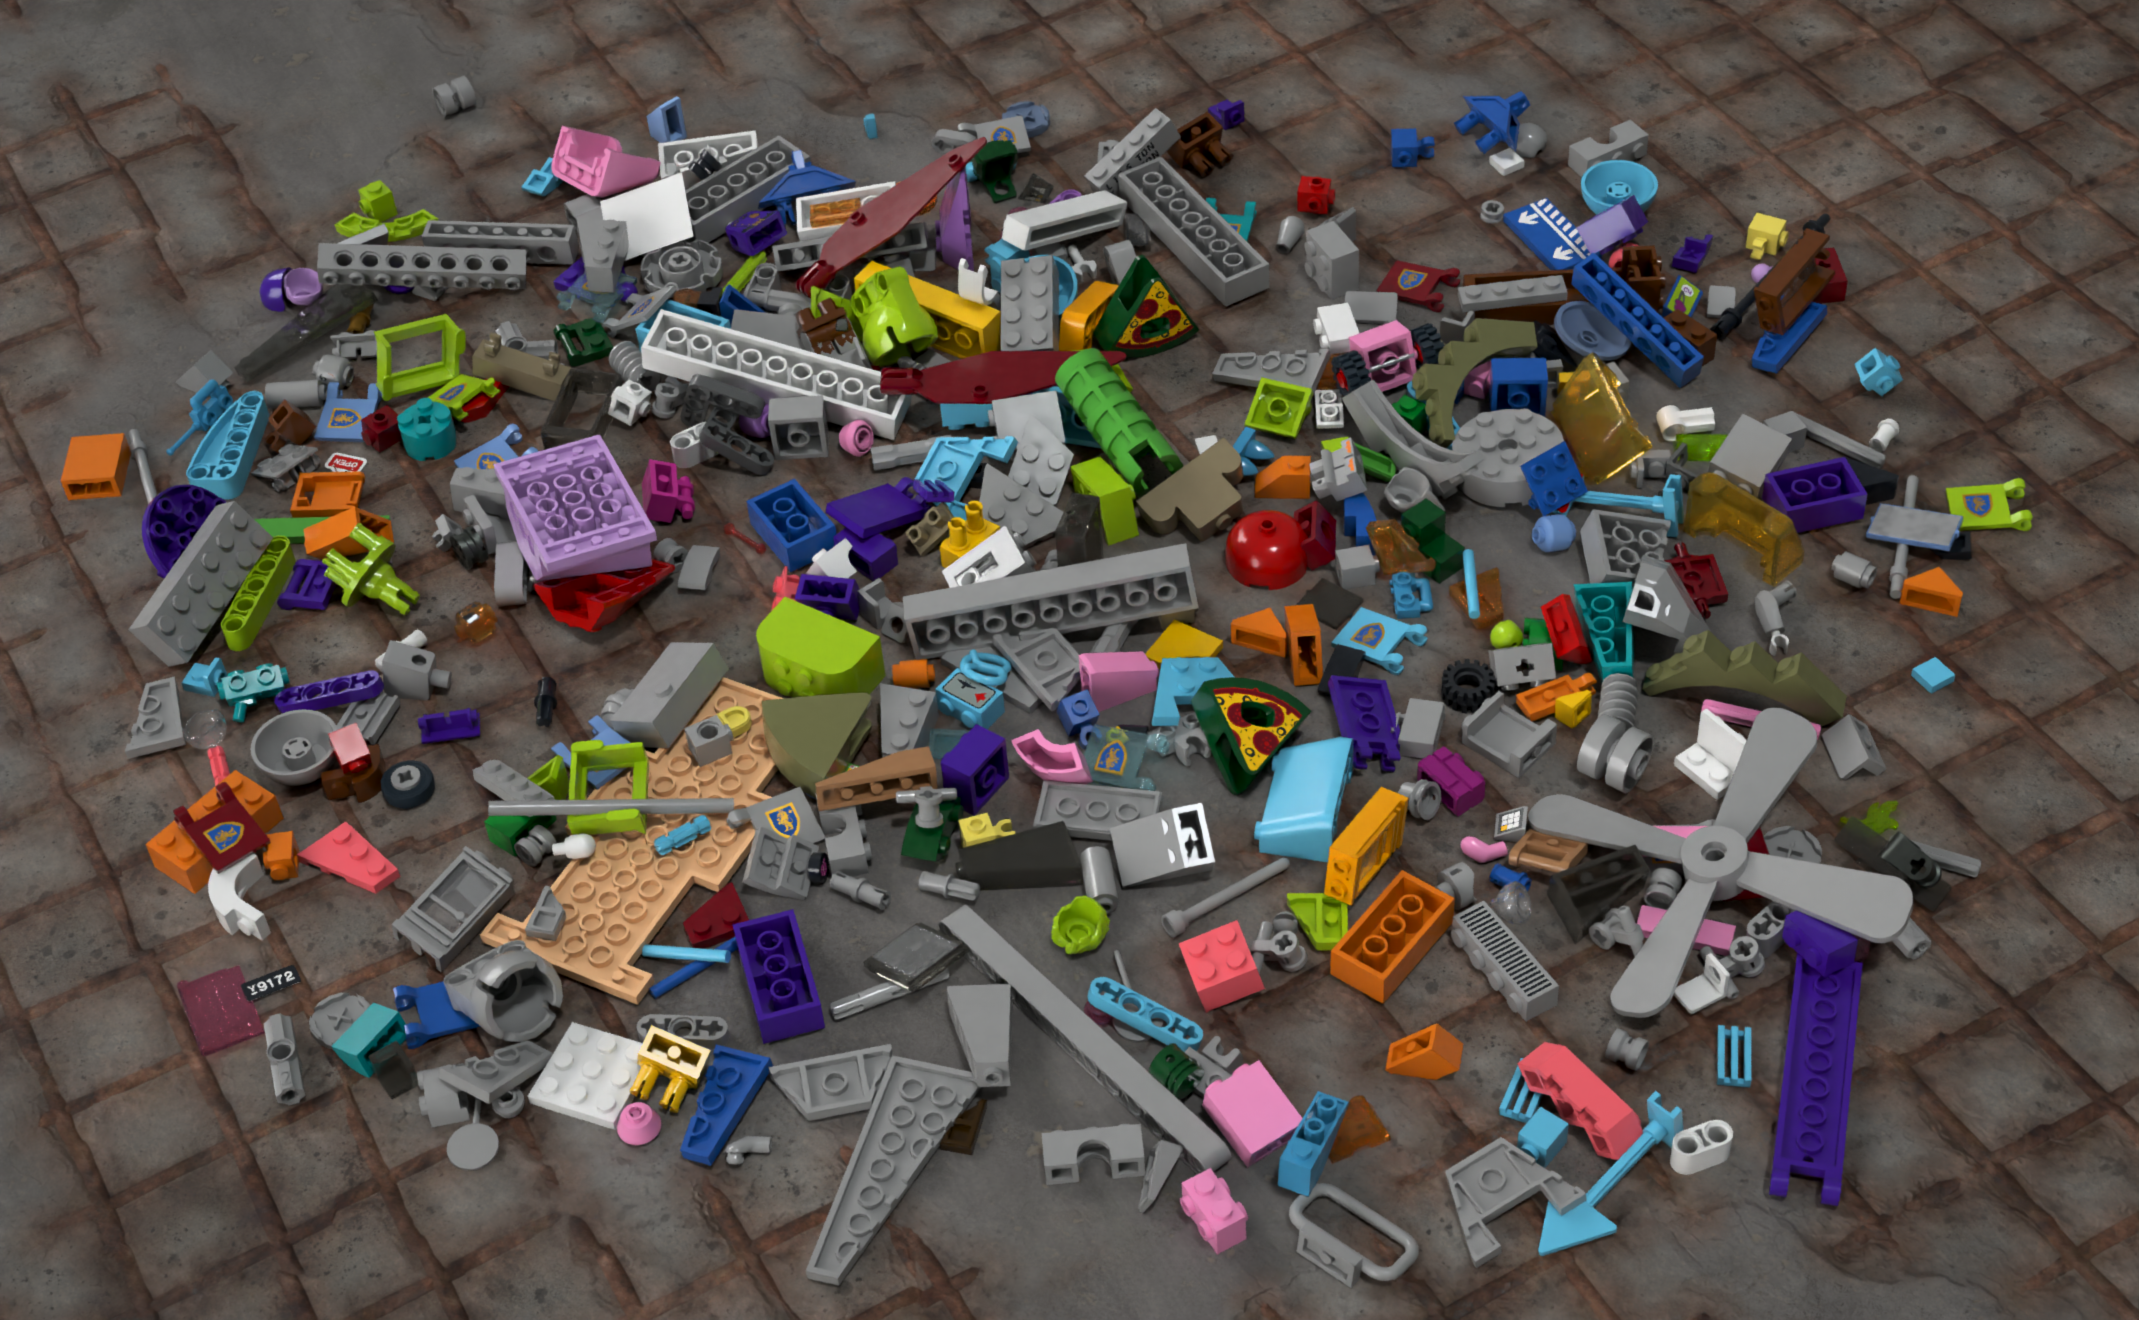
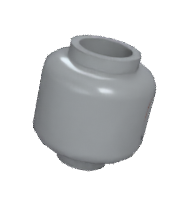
(334, 369)

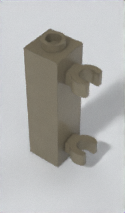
(519, 368)

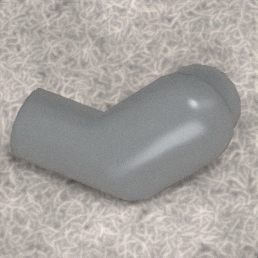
(747, 1144)

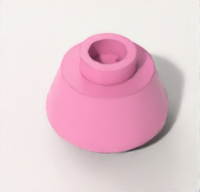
(856, 438)
(638, 1124)

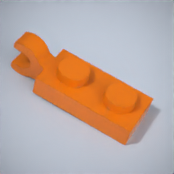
(1541, 700)

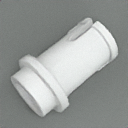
(1886, 432)

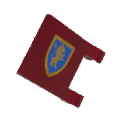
(1417, 282)
(224, 834)

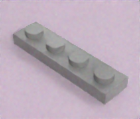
(1512, 293)
(508, 783)

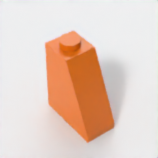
(336, 530)
(1304, 644)

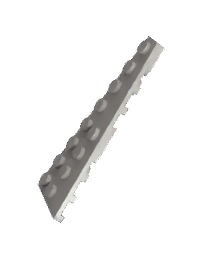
(898, 1139)

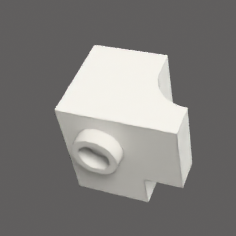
(834, 562)

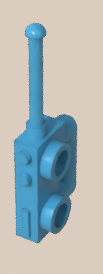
(207, 414)
(1405, 602)

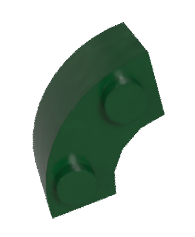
(934, 842)

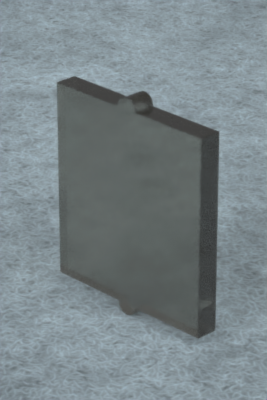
(1331, 603)

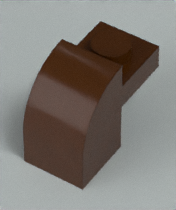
(362, 784)

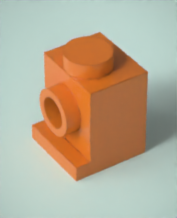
(282, 856)

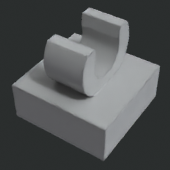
(446, 528)

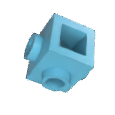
(1878, 371)

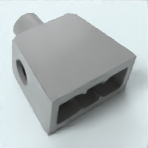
(412, 672)

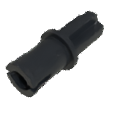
(545, 701)

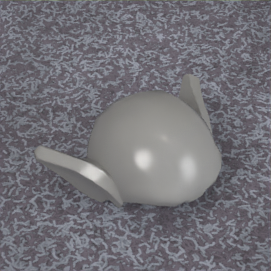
(1409, 489)

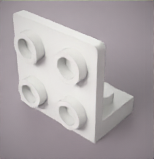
(1713, 757)

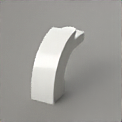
(227, 894)

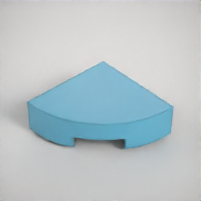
(870, 126)

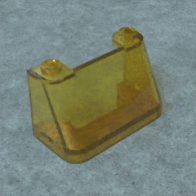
(1598, 420)
(1721, 506)

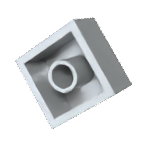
(1332, 260)
(798, 427)

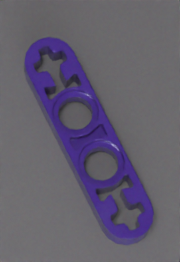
(359, 687)

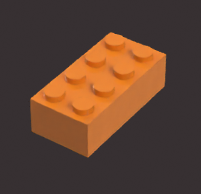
(177, 854)
(1392, 936)

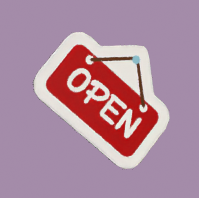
(345, 463)

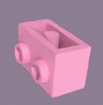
(1214, 1210)

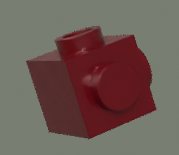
(381, 429)

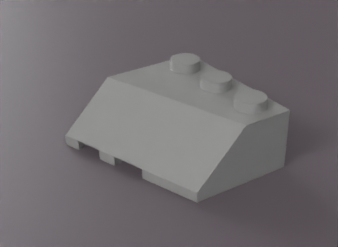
(1616, 543)

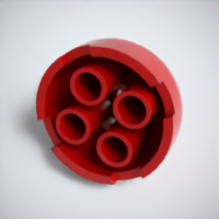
(1266, 550)

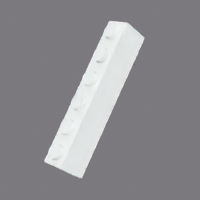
(1064, 220)

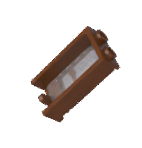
(1793, 283)

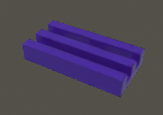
(934, 492)

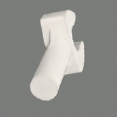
(1081, 265)

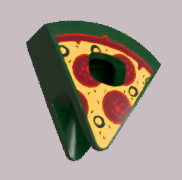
(1144, 315)
(1246, 725)

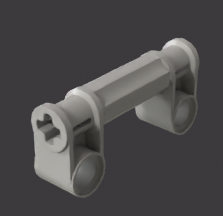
(766, 291)

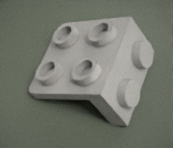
(488, 526)

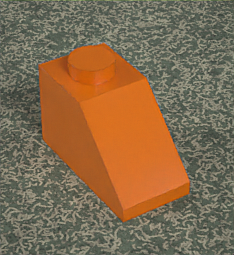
(1285, 479)
(1425, 1054)

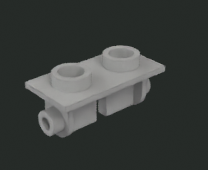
(349, 343)

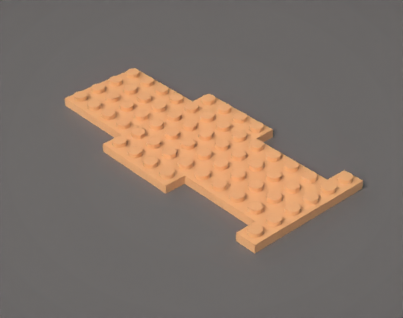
(629, 889)

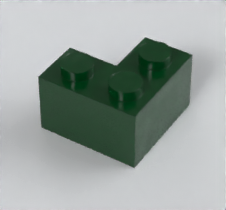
(1427, 526)

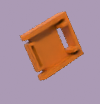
(332, 493)

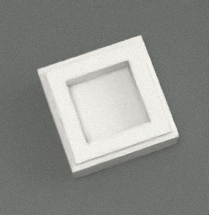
(1506, 161)

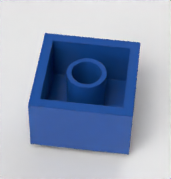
(1518, 384)

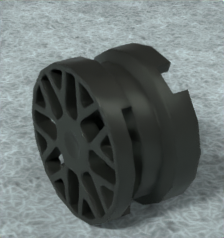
(468, 548)

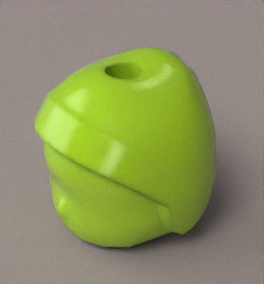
(1506, 635)

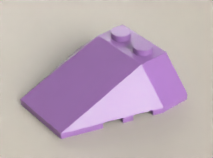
(955, 223)

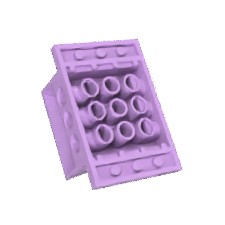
(575, 511)

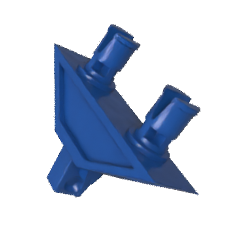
(1497, 115)
(801, 182)

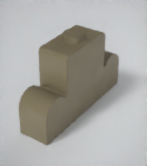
(1197, 494)

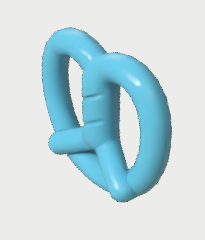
(970, 669)

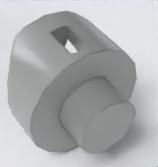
(1457, 885)

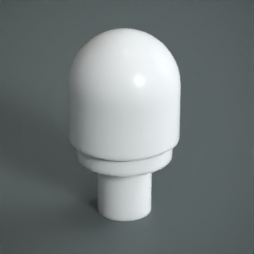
(575, 846)

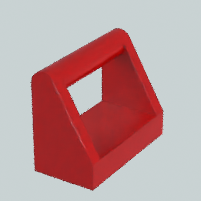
(1565, 630)

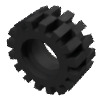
(1467, 673)

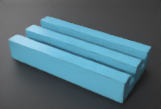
(1735, 1035)
(1510, 1093)

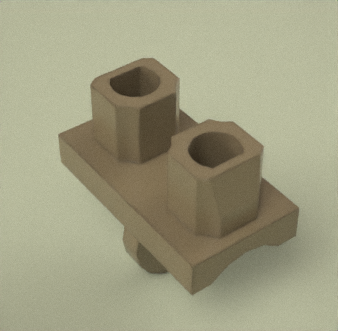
(931, 529)

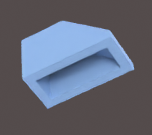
(667, 122)

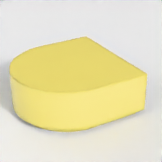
(737, 718)

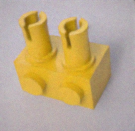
(966, 534)
(671, 1057)

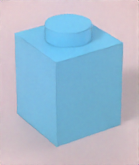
(1543, 1136)

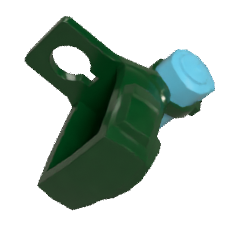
(994, 164)

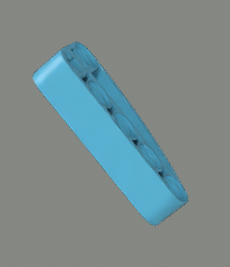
(230, 447)

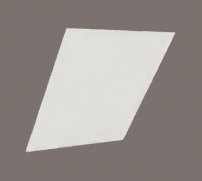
(653, 215)

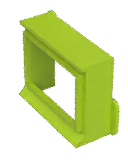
(425, 376)
(595, 756)

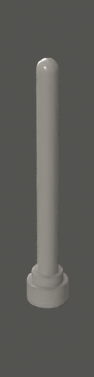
(1177, 921)

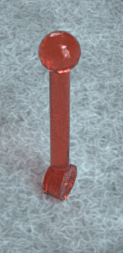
(730, 529)

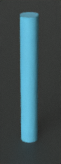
(1471, 584)
(686, 953)

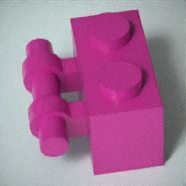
(665, 493)

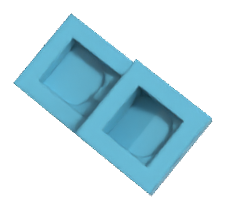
(542, 181)

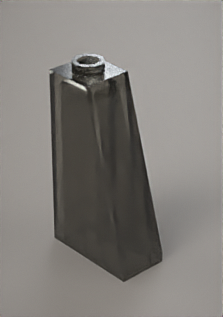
(1023, 860)

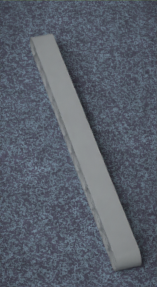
(1087, 1043)

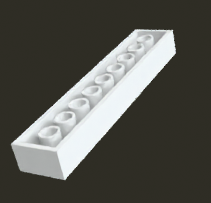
(771, 370)

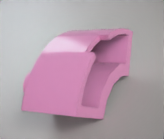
(1052, 760)

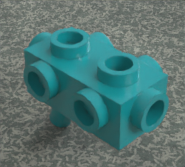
(245, 688)

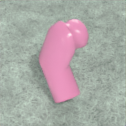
(1481, 851)

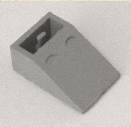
(1163, 846)

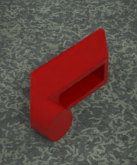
(482, 404)

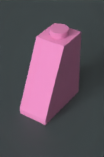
(1117, 677)

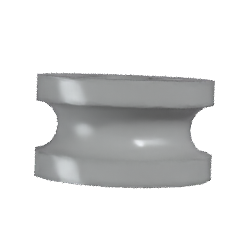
(1492, 211)

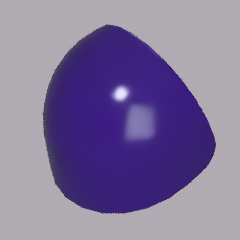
(271, 290)

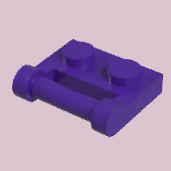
(315, 590)

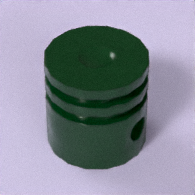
(1179, 1073)

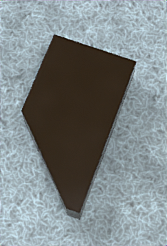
(965, 1132)

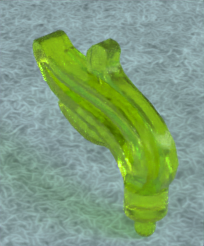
(1878, 818)

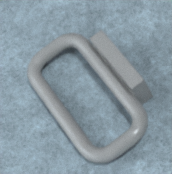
(1336, 1256)

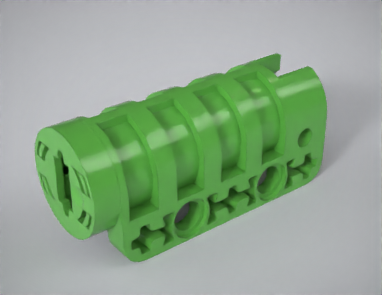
(1113, 416)

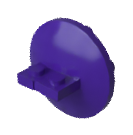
(173, 521)

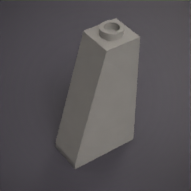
(984, 1028)

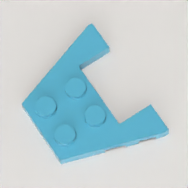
(956, 461)
(1179, 682)

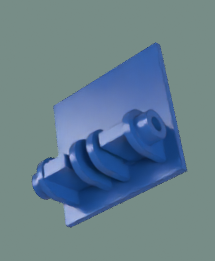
(1553, 479)

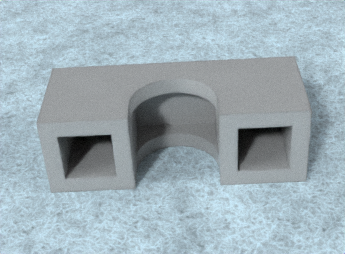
(1626, 143)
(846, 851)
(1068, 1150)

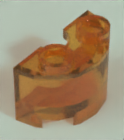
(1358, 1128)

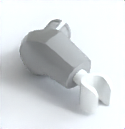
(1769, 615)

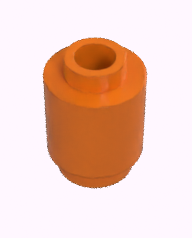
(913, 674)

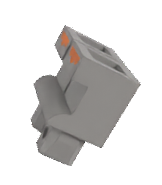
(1339, 472)

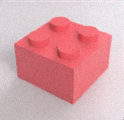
(1221, 966)

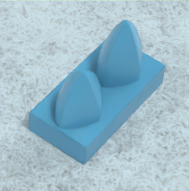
(1251, 449)

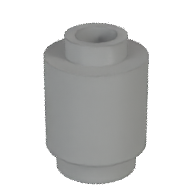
(1854, 570)

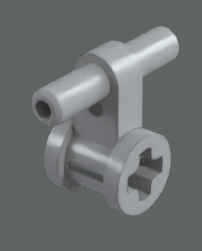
(668, 397)
(928, 803)
(1617, 927)
(1282, 948)
(1739, 961)

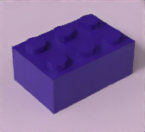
(1816, 494)

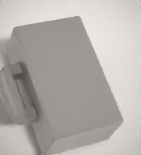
(1420, 727)

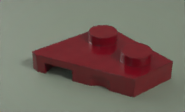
(715, 919)

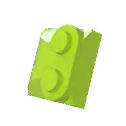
(1279, 408)

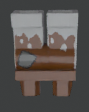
(828, 334)

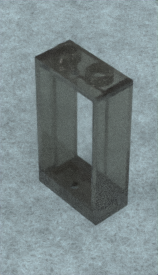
(576, 382)
(1080, 532)

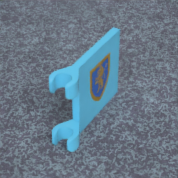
(1379, 637)

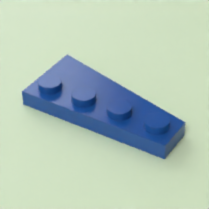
(1776, 349)
(726, 1096)

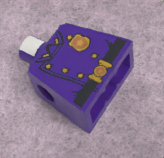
(748, 234)

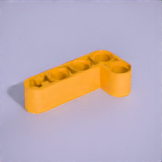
(1083, 316)

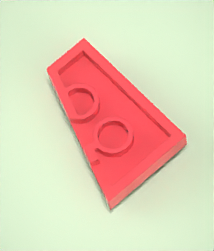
(352, 857)

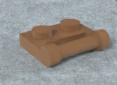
(1547, 852)

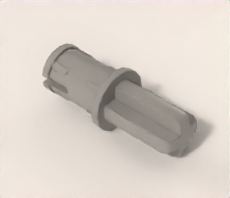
(949, 886)

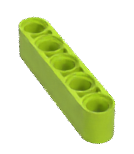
(258, 594)

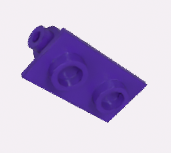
(440, 728)

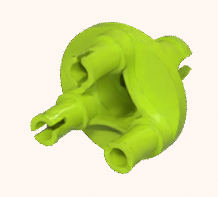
(371, 575)

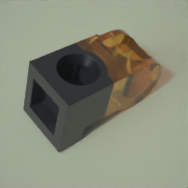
(701, 300)

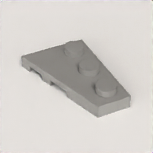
(158, 721)
(497, 1074)

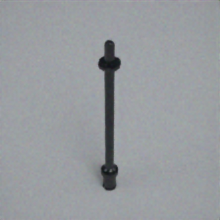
(1732, 317)

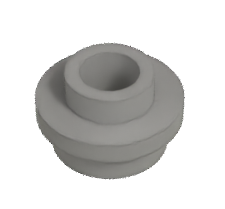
(511, 1108)

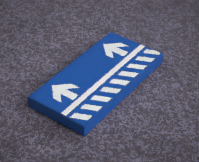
(1548, 234)

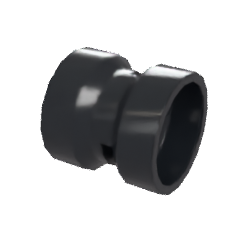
(705, 165)

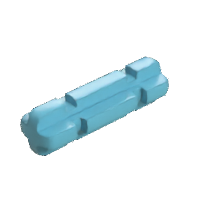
(682, 835)

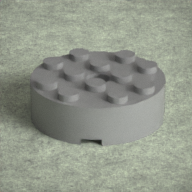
(1506, 442)

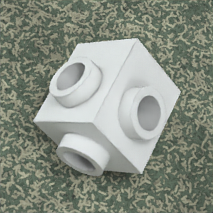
(630, 402)

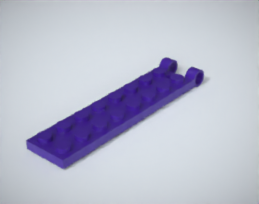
(1817, 1078)

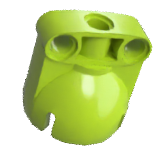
(891, 317)

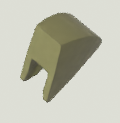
(815, 735)

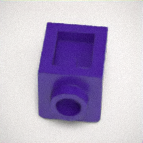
(1228, 113)

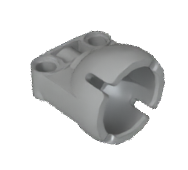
(507, 992)

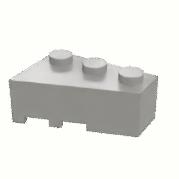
(603, 251)
(906, 718)

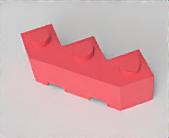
(1582, 1098)

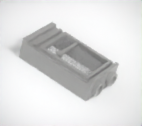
(455, 907)

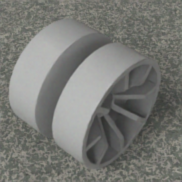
(1615, 753)

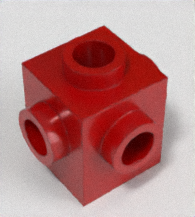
(1315, 195)

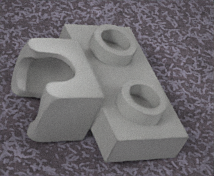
(1185, 738)
(1214, 1063)

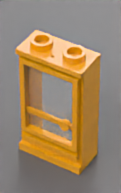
(1365, 845)

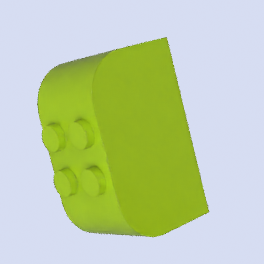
(817, 653)

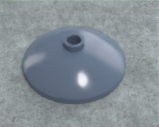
(1589, 331)

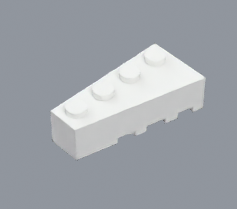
(726, 148)

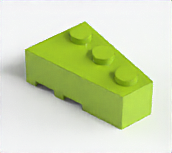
(1116, 498)

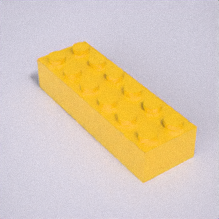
(962, 325)

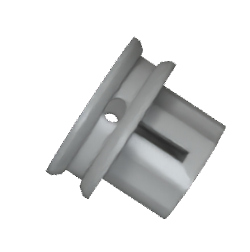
(1418, 805)

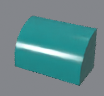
(368, 1034)

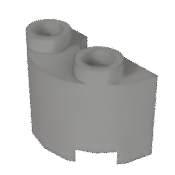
(442, 1101)

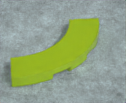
(400, 229)

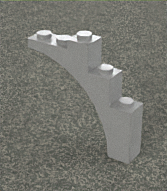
(1408, 448)

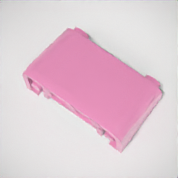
(598, 165)

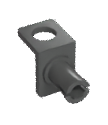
(1677, 469)

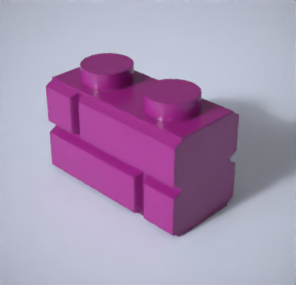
(1458, 783)

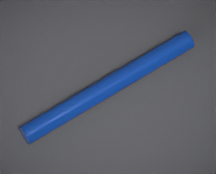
(687, 972)

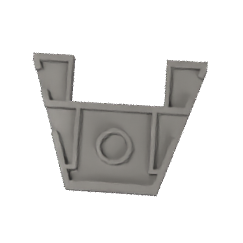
(1495, 1182)

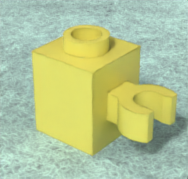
(1766, 235)
(980, 829)

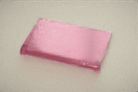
(219, 1010)

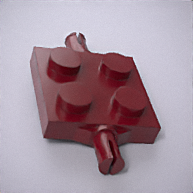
(1700, 578)

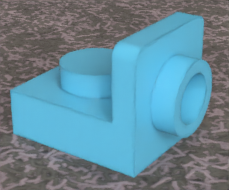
(204, 678)

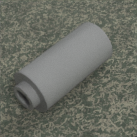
(298, 393)
(1099, 877)

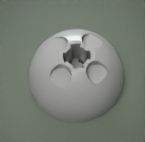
(294, 747)

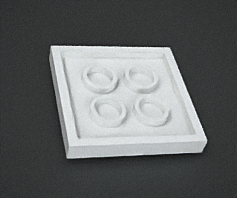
(589, 1076)

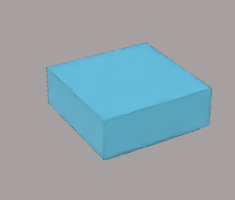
(1933, 675)

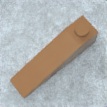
(878, 779)

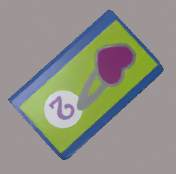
(1683, 297)

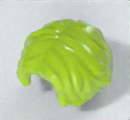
(1080, 925)

